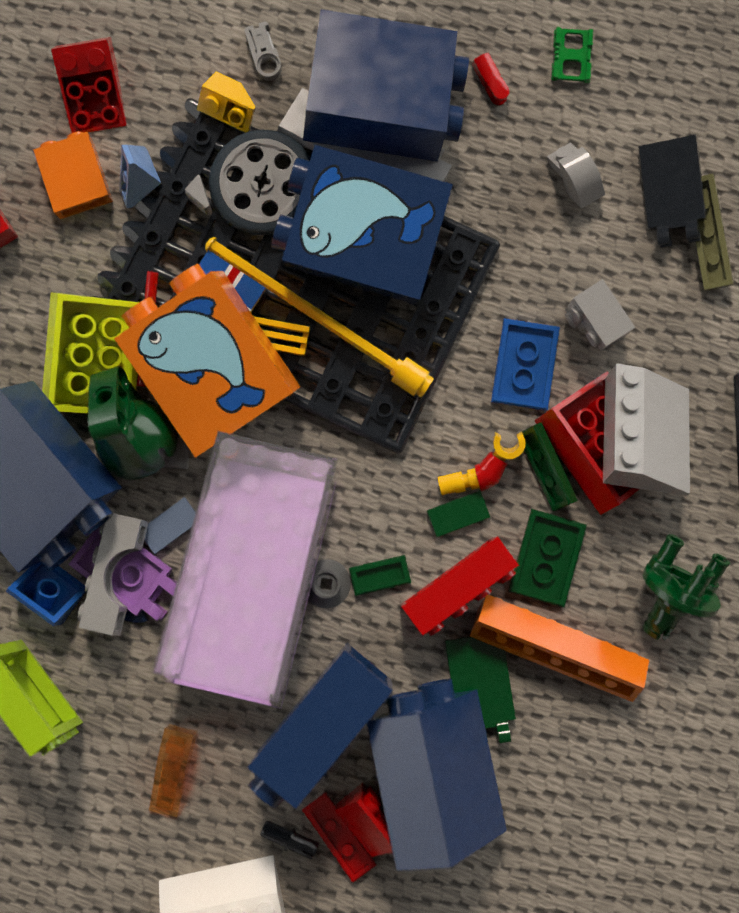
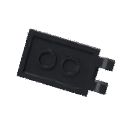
(673, 187)

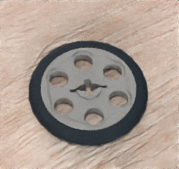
(235, 155)

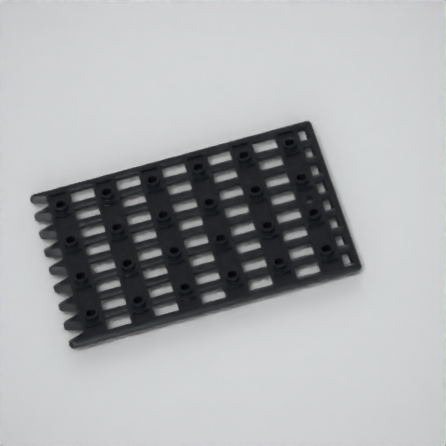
(167, 213)

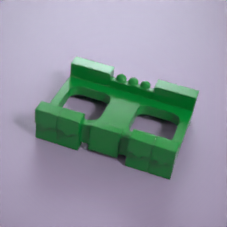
(564, 54)

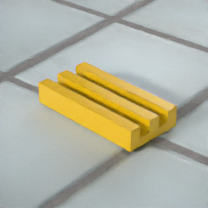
(290, 327)

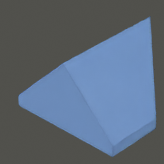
(137, 174)

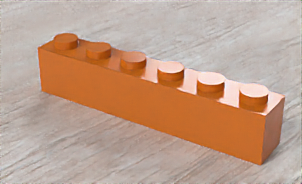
(560, 648)

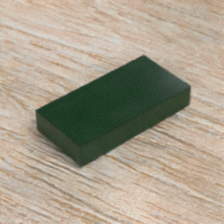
(458, 513)
(380, 575)

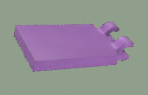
(136, 577)

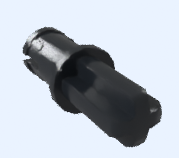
(289, 839)

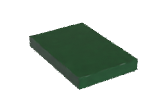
(547, 558)

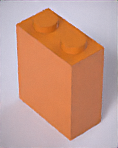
(72, 174)

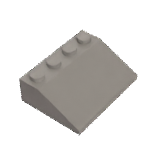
(646, 431)

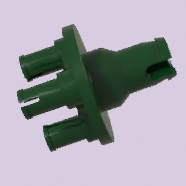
(679, 590)

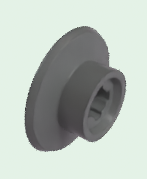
(340, 585)

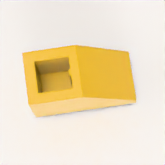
(227, 102)

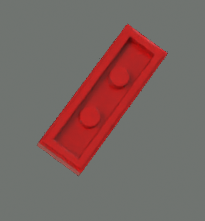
(338, 837)

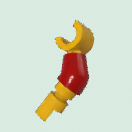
(487, 472)

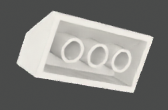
(232, 888)

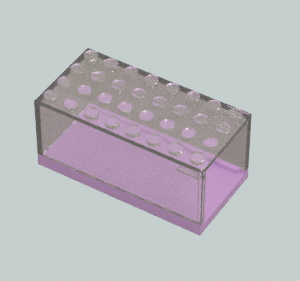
(247, 570)

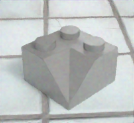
(599, 316)

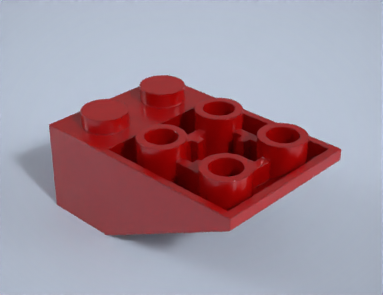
(90, 85)
(366, 819)

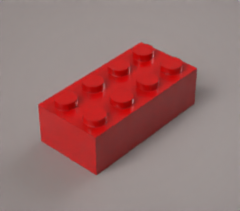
(459, 585)

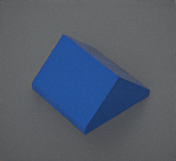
(48, 593)

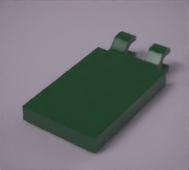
(484, 669)

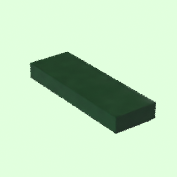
(548, 467)

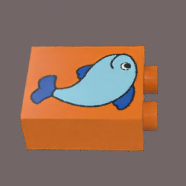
(205, 358)

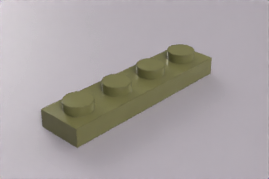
(713, 247)

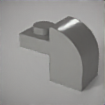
(578, 173)

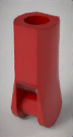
(491, 79)

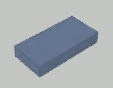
(170, 525)

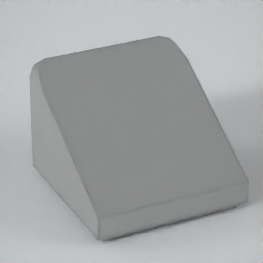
(197, 195)

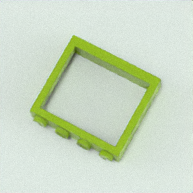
(32, 702)

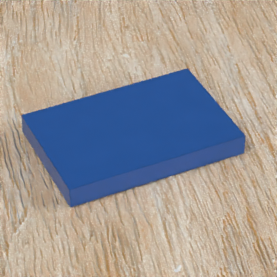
(525, 364)

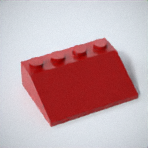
(578, 439)

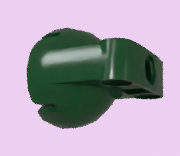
(127, 430)

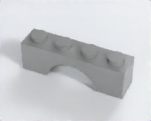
(102, 608)

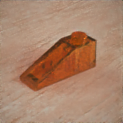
(172, 769)

